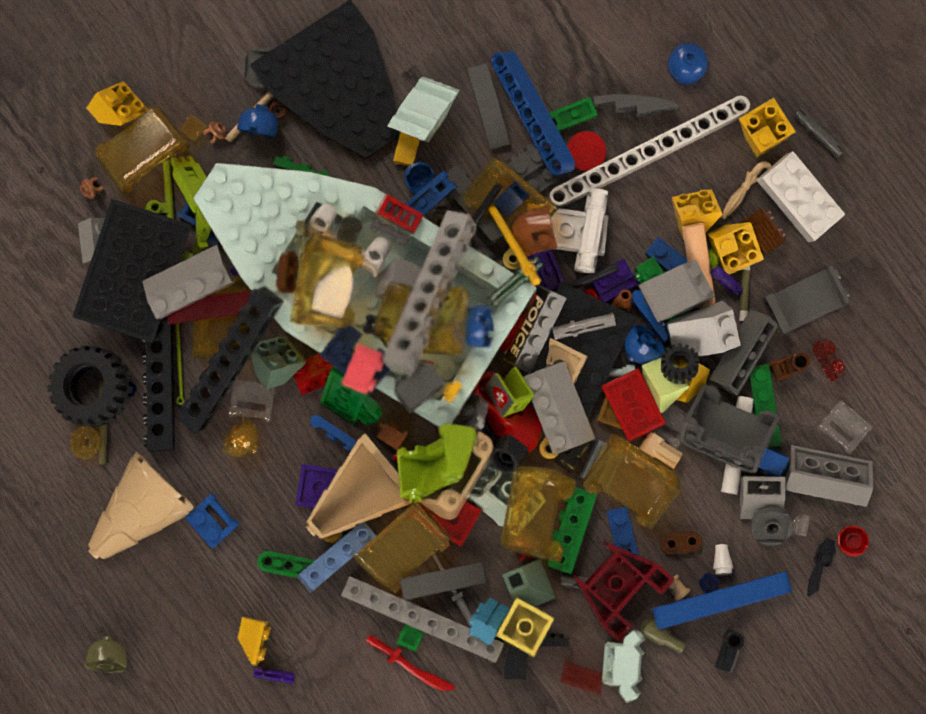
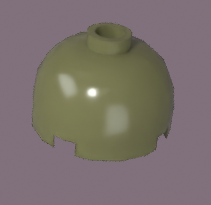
(106, 655)

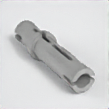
(583, 326)

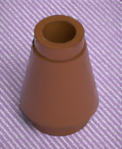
(623, 301)

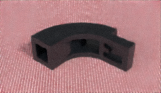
(516, 658)

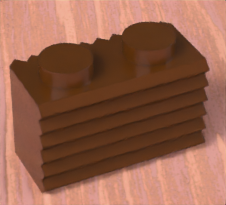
(766, 232)

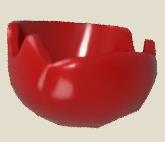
(853, 541)

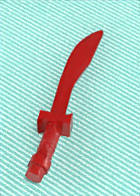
(394, 655)

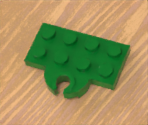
(347, 402)

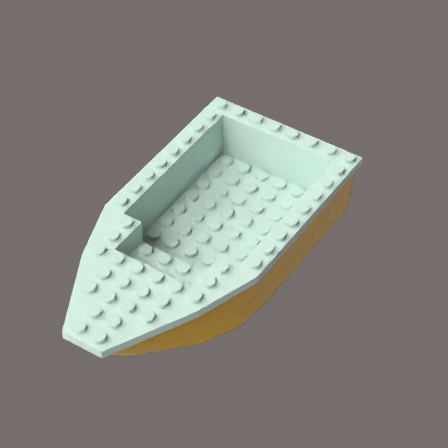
(257, 218)

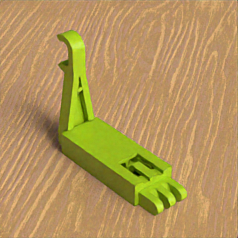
(189, 179)

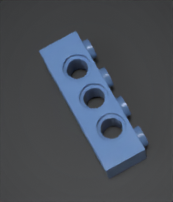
(336, 556)

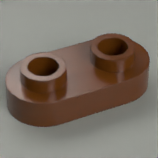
(287, 272)
(681, 542)

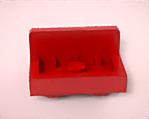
(312, 374)

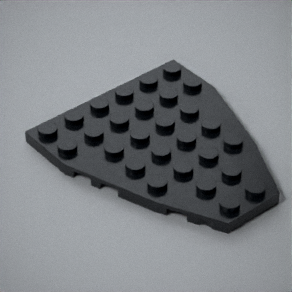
(334, 81)

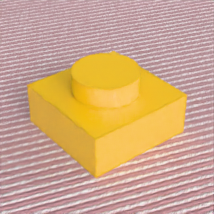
(451, 391)

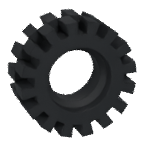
(679, 373)

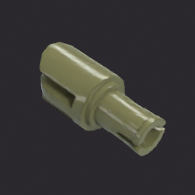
(661, 636)

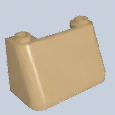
(449, 502)

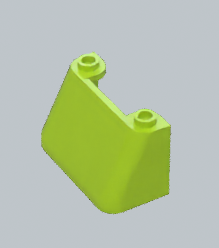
(435, 465)

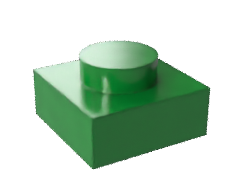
(410, 637)

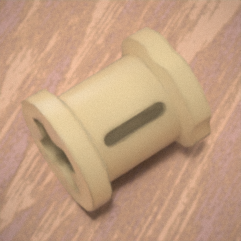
(678, 589)

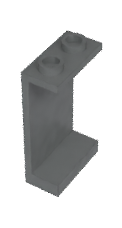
(807, 300)

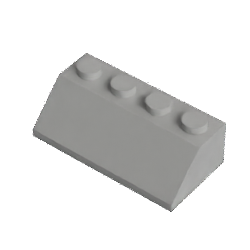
(187, 282)
(559, 408)
(829, 476)

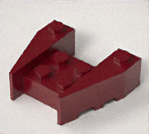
(616, 584)

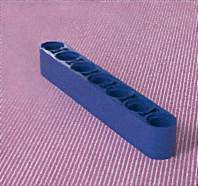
(533, 112)
(721, 600)

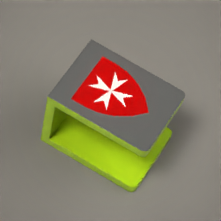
(509, 394)

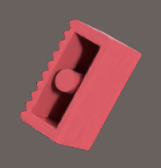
(363, 369)

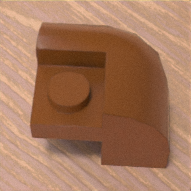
(534, 231)

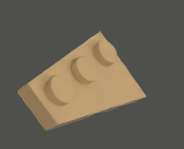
(559, 353)

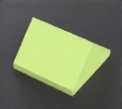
(662, 390)

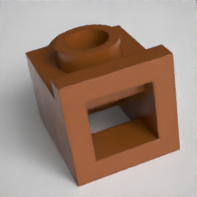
(391, 435)

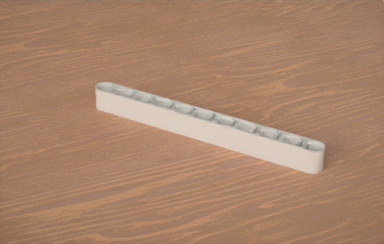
(656, 145)

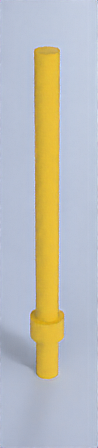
(526, 266)

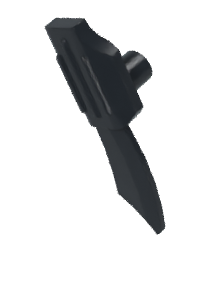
(822, 558)

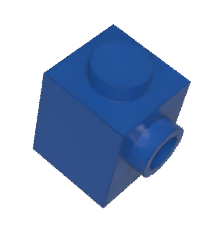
(774, 462)

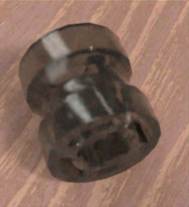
(349, 229)

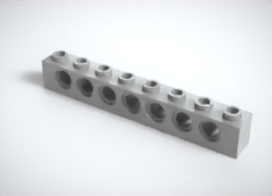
(429, 292)
(419, 618)

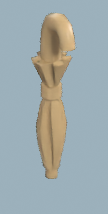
(738, 196)

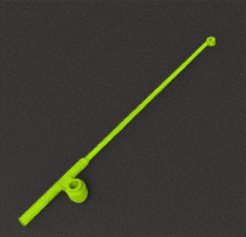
(168, 209)

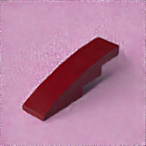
(211, 308)

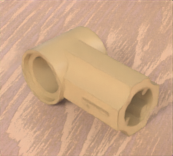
(657, 448)

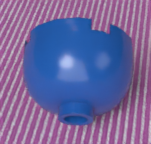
(687, 63)
(258, 122)
(479, 326)
(642, 346)

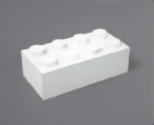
(800, 197)

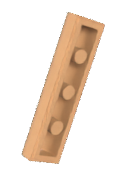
(697, 250)

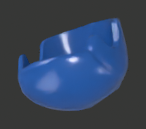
(418, 176)

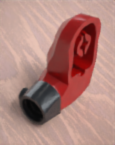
(516, 432)

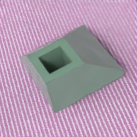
(276, 361)
(529, 584)

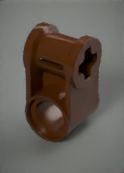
(788, 366)

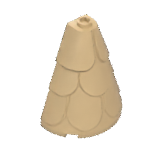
(359, 492)
(137, 509)

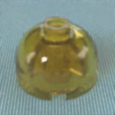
(241, 439)

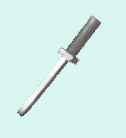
(457, 597)

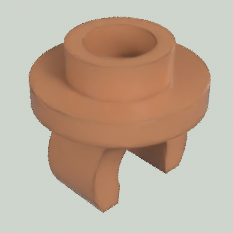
(218, 131)
(88, 189)

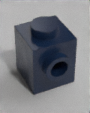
(511, 199)

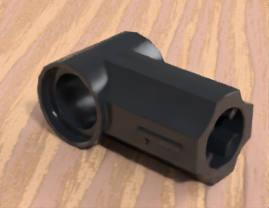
(571, 458)
(729, 653)

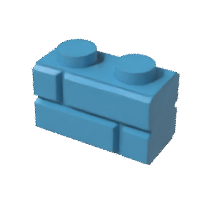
(488, 620)

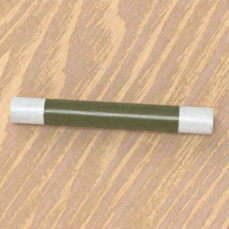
(744, 297)

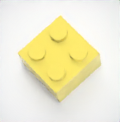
(525, 627)

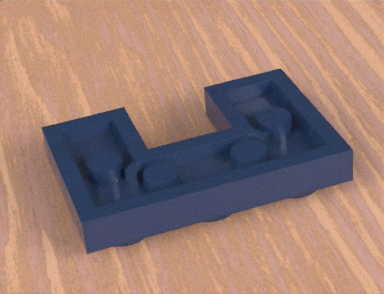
(338, 352)

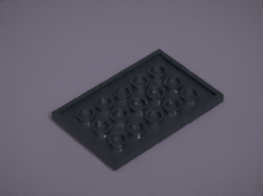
(128, 251)
(599, 345)

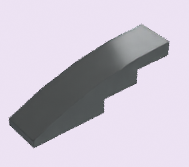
(641, 104)
(488, 106)
(443, 581)

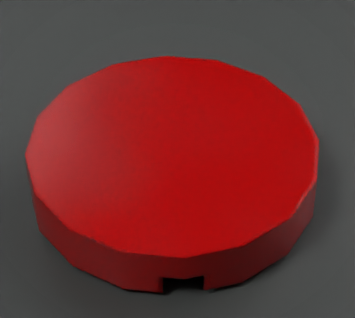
(587, 150)

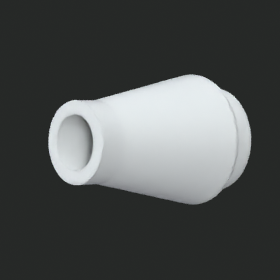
(722, 561)

